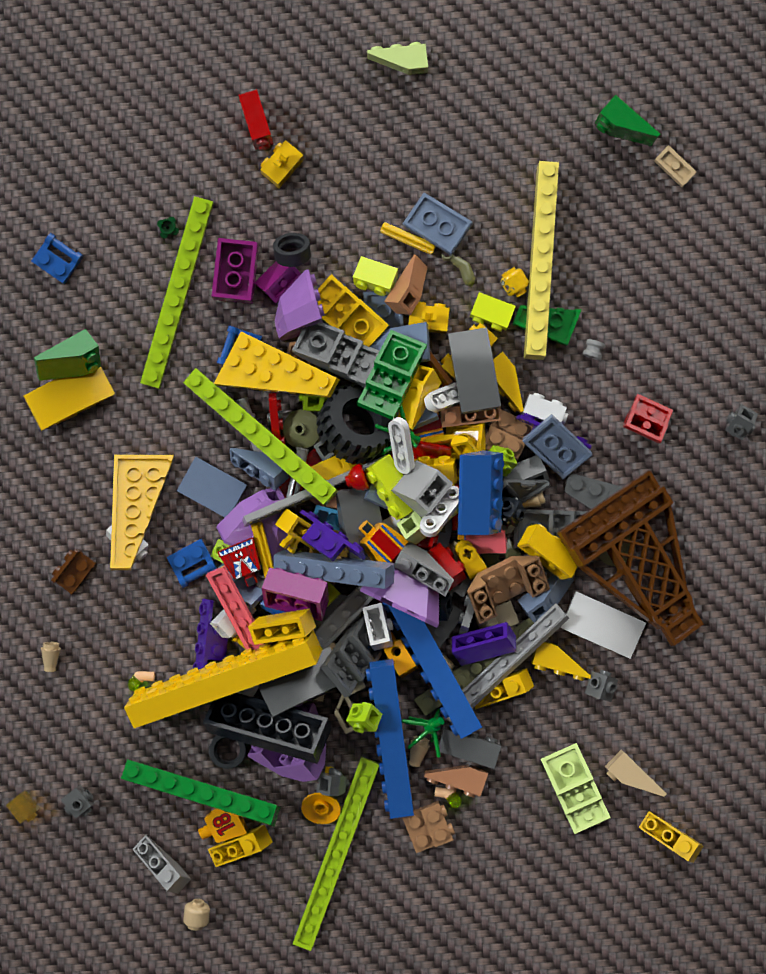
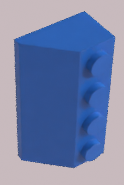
(480, 493)

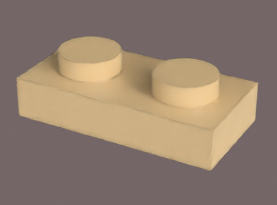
(675, 166)

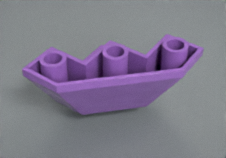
(298, 307)
(233, 529)
(287, 765)

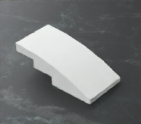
(603, 625)

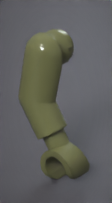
(464, 267)

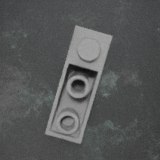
(424, 568)
(161, 865)

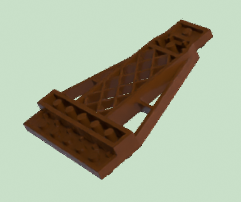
(610, 523)

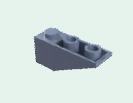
(259, 466)
(540, 604)

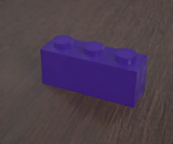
(484, 643)

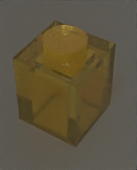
(23, 807)

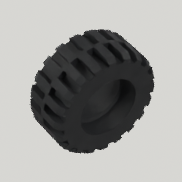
(340, 438)

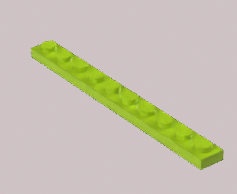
(177, 292)
(261, 437)
(336, 853)

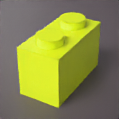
(375, 276)
(492, 312)

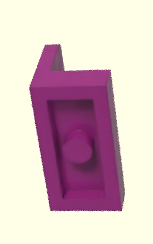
(277, 280)

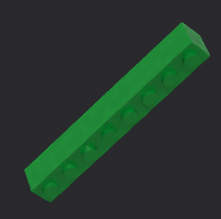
(201, 793)

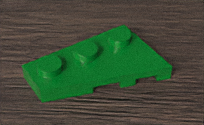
(560, 323)

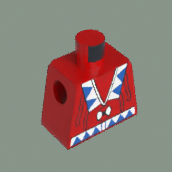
(242, 560)

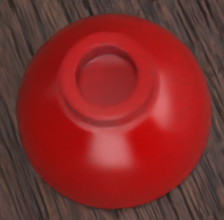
(357, 478)

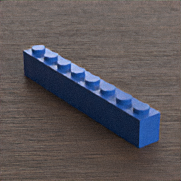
(436, 672)
(391, 739)

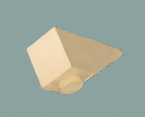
(629, 773)

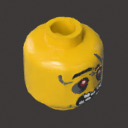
(514, 282)

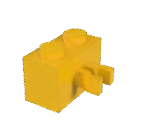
(281, 163)
(435, 316)
(295, 527)

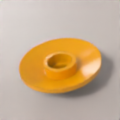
(320, 808)

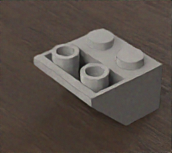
(422, 488)

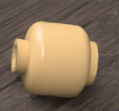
(196, 914)

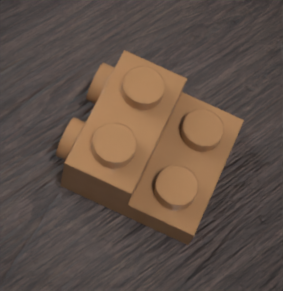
(507, 433)
(429, 827)

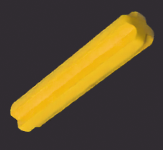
(407, 238)
(262, 547)

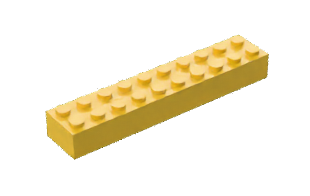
(222, 678)

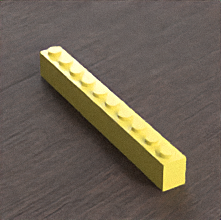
(541, 260)

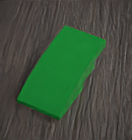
(392, 374)

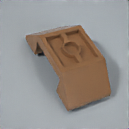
(505, 582)

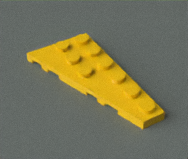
(265, 368)
(135, 494)

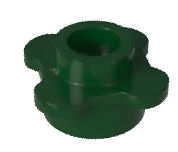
(162, 224)

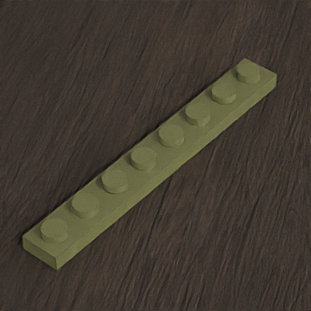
(465, 674)

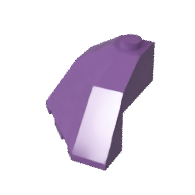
(409, 597)

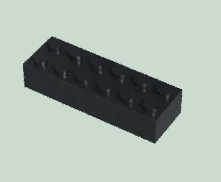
(251, 722)

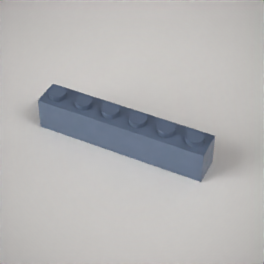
(342, 570)

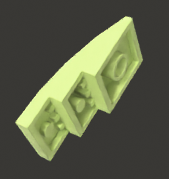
(575, 788)

